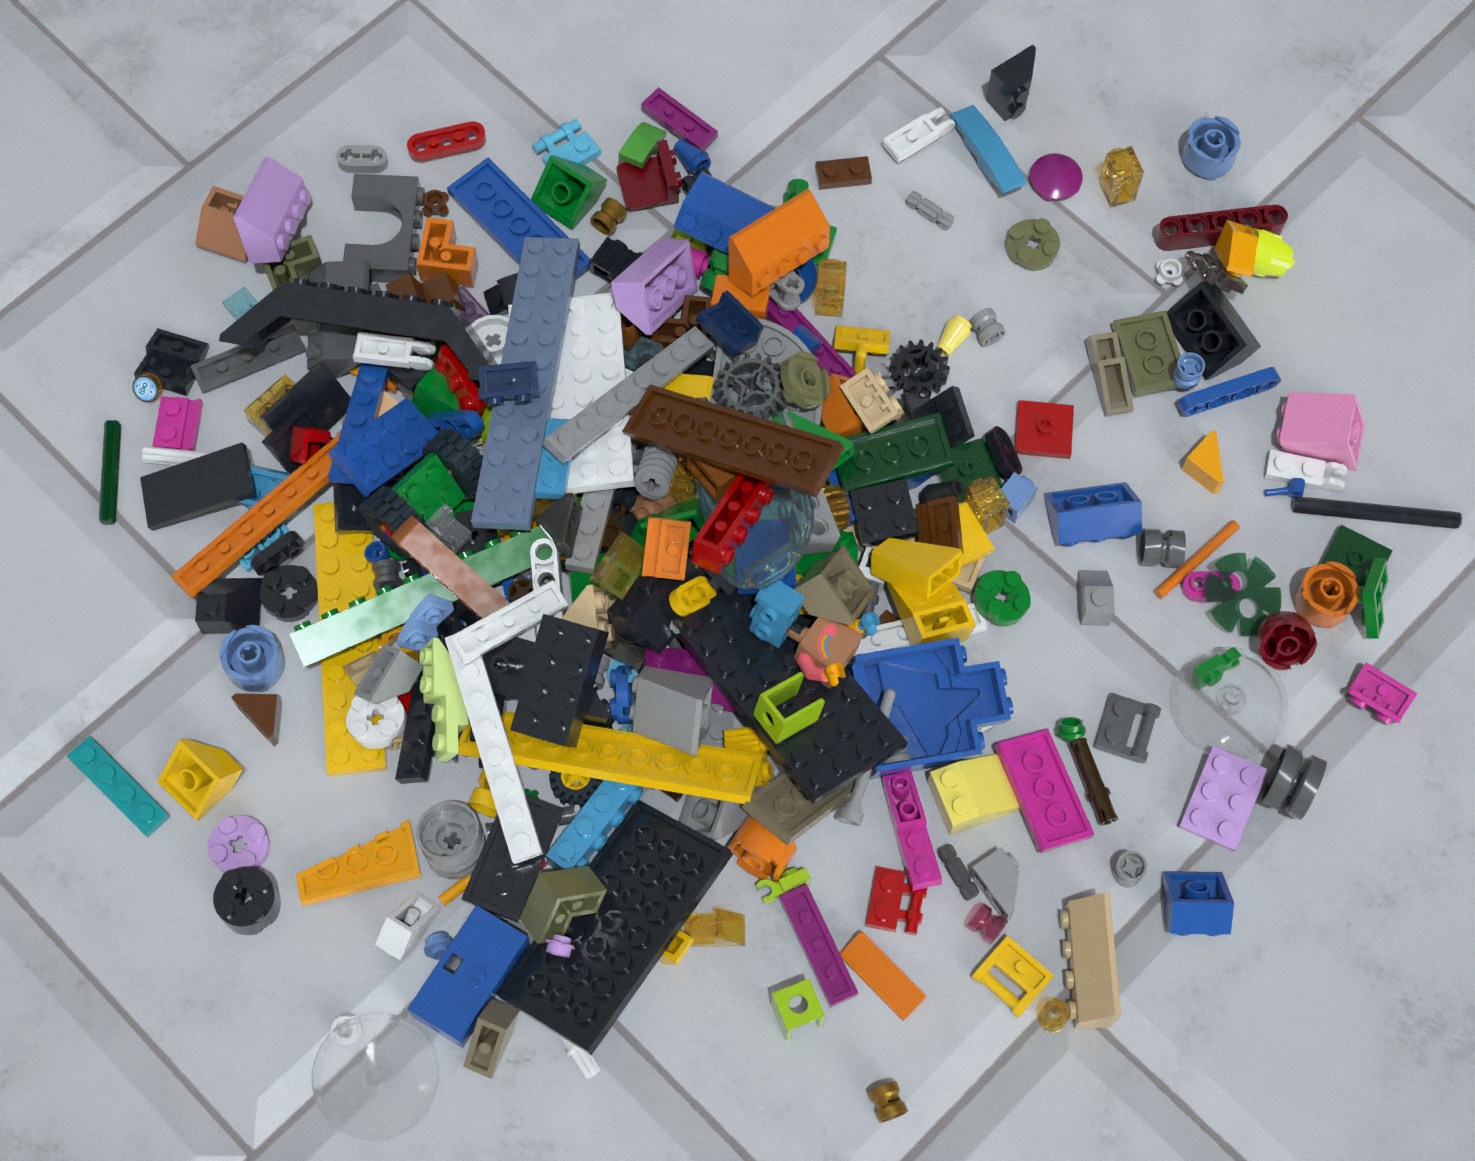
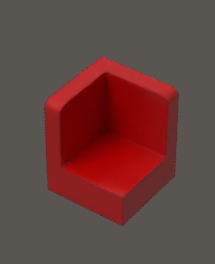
(307, 442)

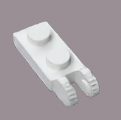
(917, 135)
(392, 351)
(1285, 466)

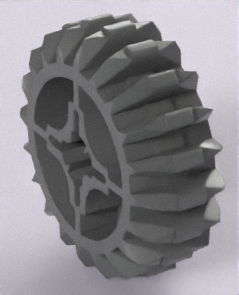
(759, 370)

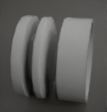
(450, 839)

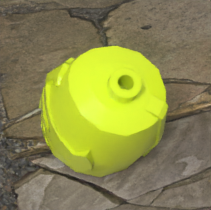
(1272, 254)

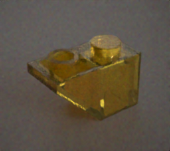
(619, 566)

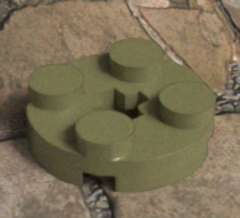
(1037, 231)
(793, 373)

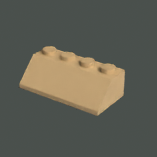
(1091, 962)

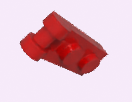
(458, 381)

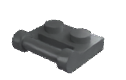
(1117, 727)

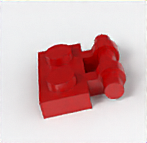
(886, 901)

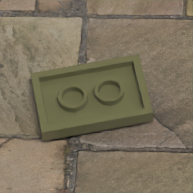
(1148, 351)

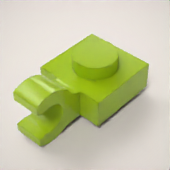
(790, 880)

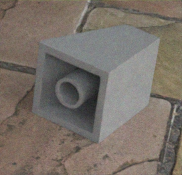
(672, 707)

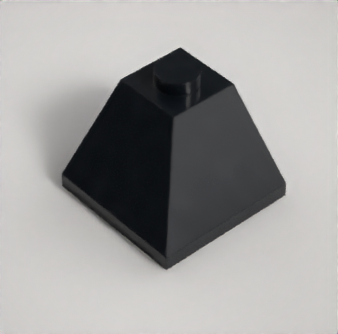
(229, 605)

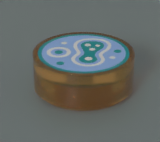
(147, 387)

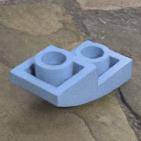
(423, 622)

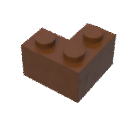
(439, 287)
(675, 328)

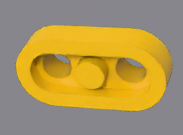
(691, 596)

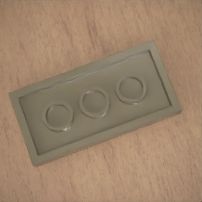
(788, 811)

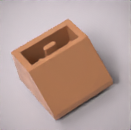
(217, 226)

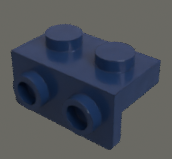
(731, 324)
(508, 382)

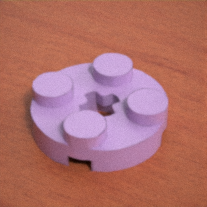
(230, 830)

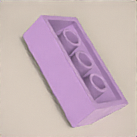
(271, 212)
(655, 284)

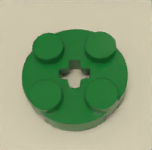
(1012, 587)

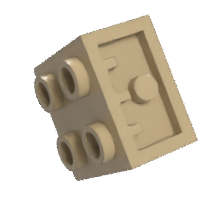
(869, 399)

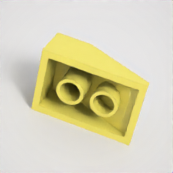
(972, 793)

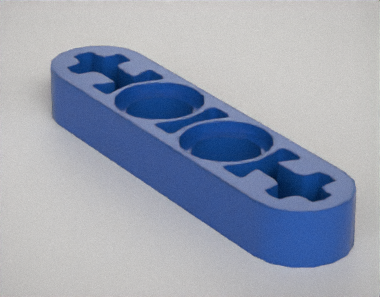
(1229, 391)

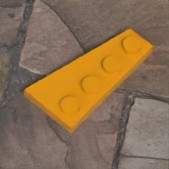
(376, 864)

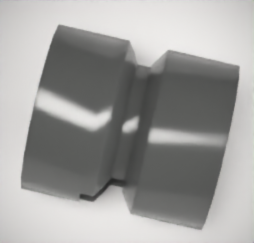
(1164, 548)

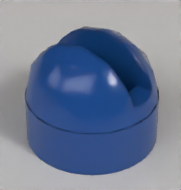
(372, 552)

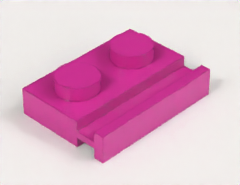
(178, 423)

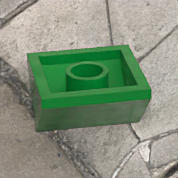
(434, 395)

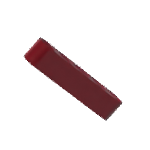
(1207, 222)

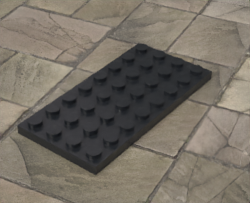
(825, 755)
(653, 883)

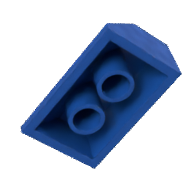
(717, 211)
(1094, 513)

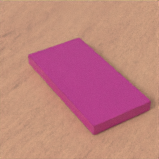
(1044, 790)

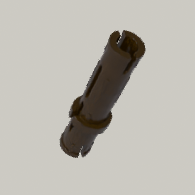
(1097, 792)

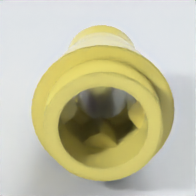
(954, 333)

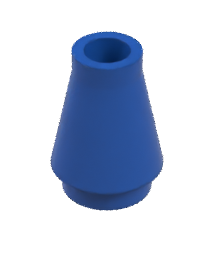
(691, 156)

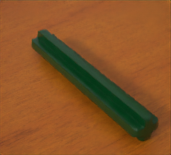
(109, 472)

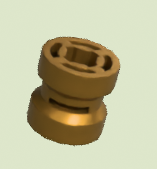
(608, 216)
(888, 1102)

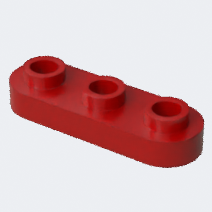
(434, 141)

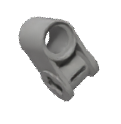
(787, 290)

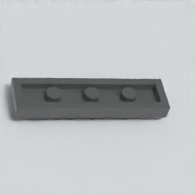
(246, 359)

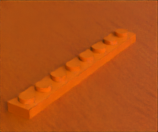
(255, 523)

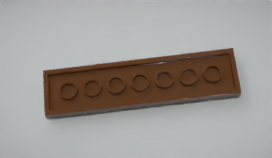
(734, 440)

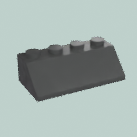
(334, 343)

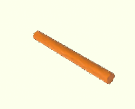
(1201, 555)

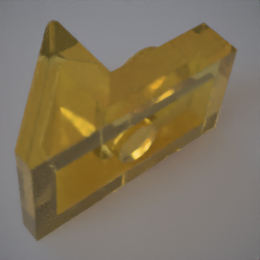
(716, 929)

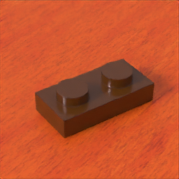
(843, 172)

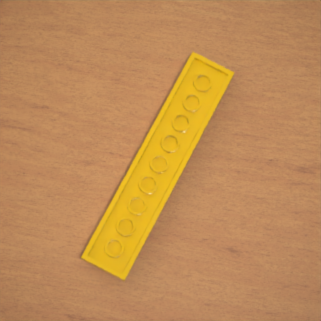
(341, 578)
(636, 761)

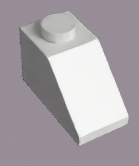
(407, 925)

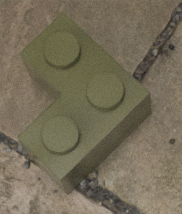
(296, 263)
(558, 898)

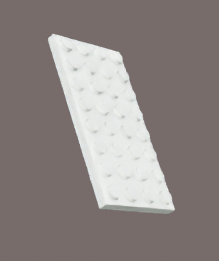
(589, 368)

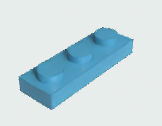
(552, 474)

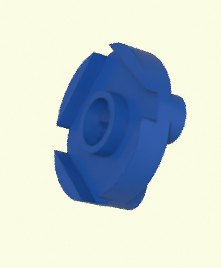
(622, 703)

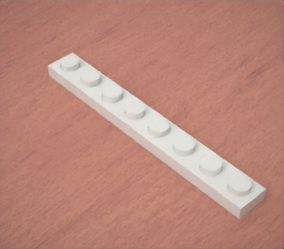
(497, 757)

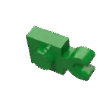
(1212, 670)

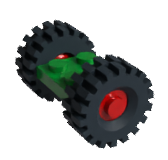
(444, 476)

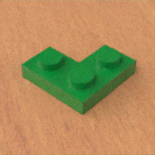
(1371, 596)

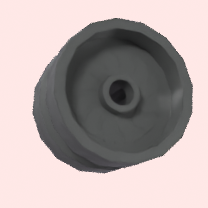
(1290, 780)

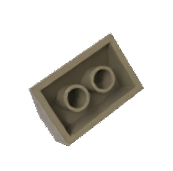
(835, 588)

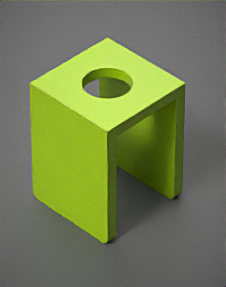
(778, 694)
(786, 1017)

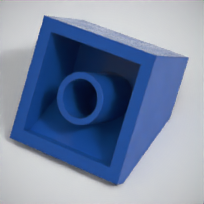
(1197, 903)

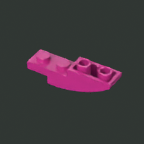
(911, 830)

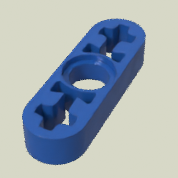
(465, 422)

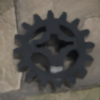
(912, 359)

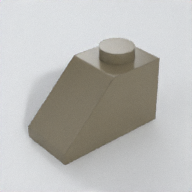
(490, 1038)

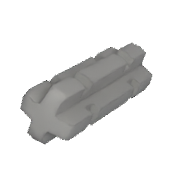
(930, 210)

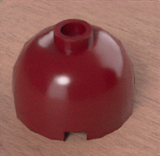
(1285, 640)

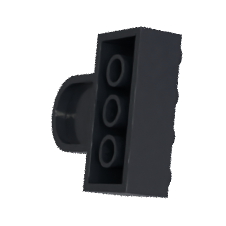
(549, 678)

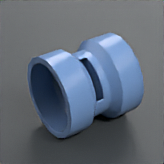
(1188, 370)

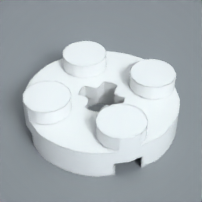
(378, 735)

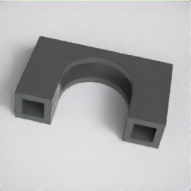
(398, 197)

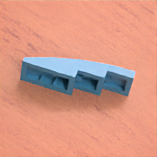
(989, 149)

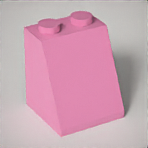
(1323, 427)

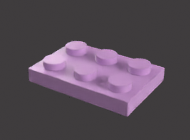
(1223, 798)

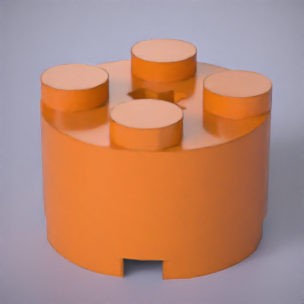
(1327, 594)
(760, 850)

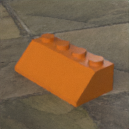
(777, 243)

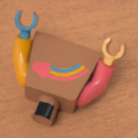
(829, 646)

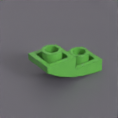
(641, 144)

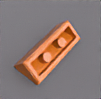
(883, 976)

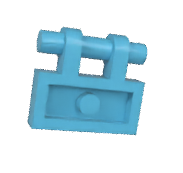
(577, 149)

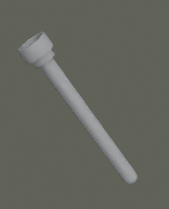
(852, 811)

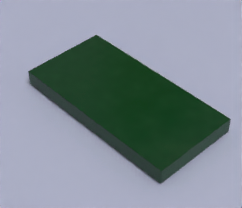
(897, 453)

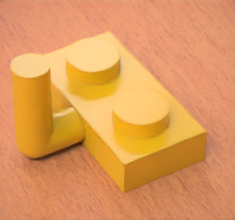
(862, 341)

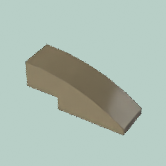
(1109, 373)

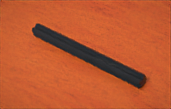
(1377, 512)

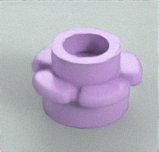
(559, 946)

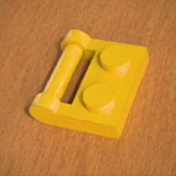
(1018, 968)

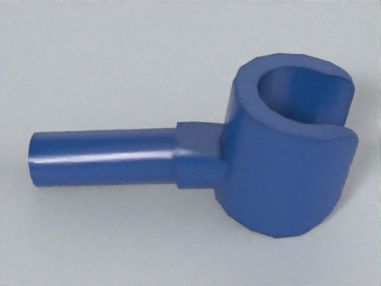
(1295, 488)

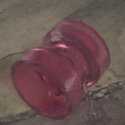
(989, 925)

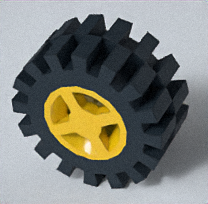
(575, 794)

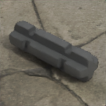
(958, 872)

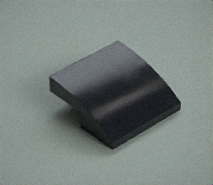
(170, 360)

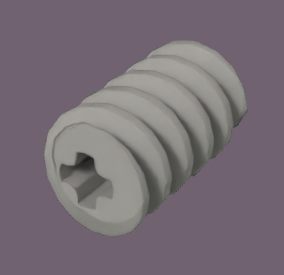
(655, 472)

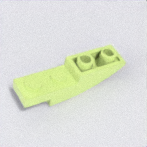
(442, 689)

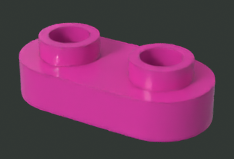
(1197, 594)

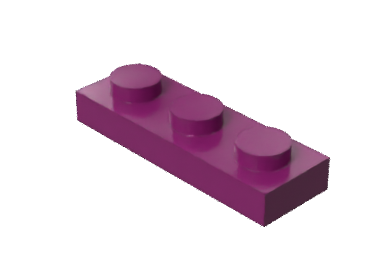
(679, 119)

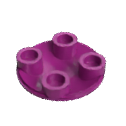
(1056, 177)

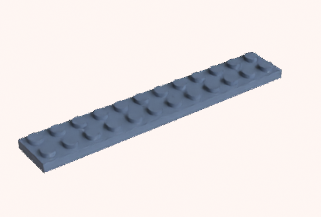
(517, 430)

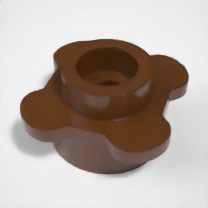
(432, 197)

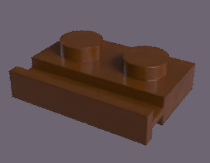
(940, 522)

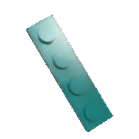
(118, 786)

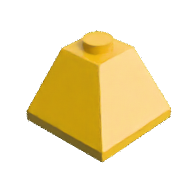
(199, 776)

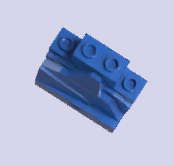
(935, 702)

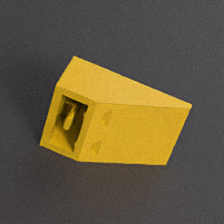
(934, 620)

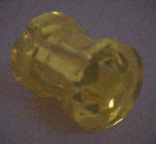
(1055, 1006)

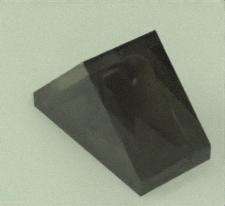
(562, 522)

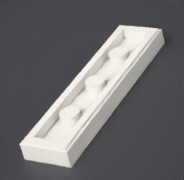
(508, 622)

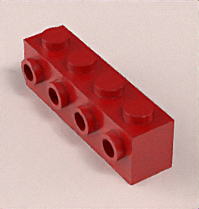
(731, 522)

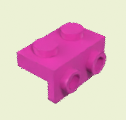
(1381, 693)

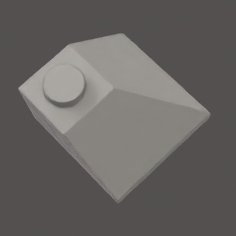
(712, 816)

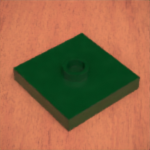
(971, 463)
(1355, 552)

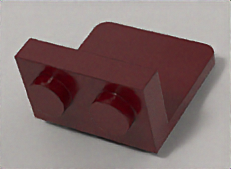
(652, 185)

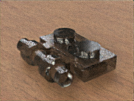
(1212, 270)

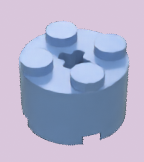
(1211, 147)
(265, 655)

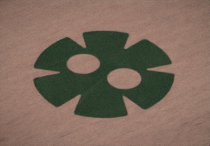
(1257, 577)

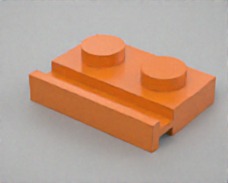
(666, 548)

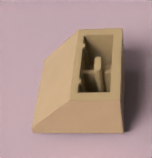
(591, 610)

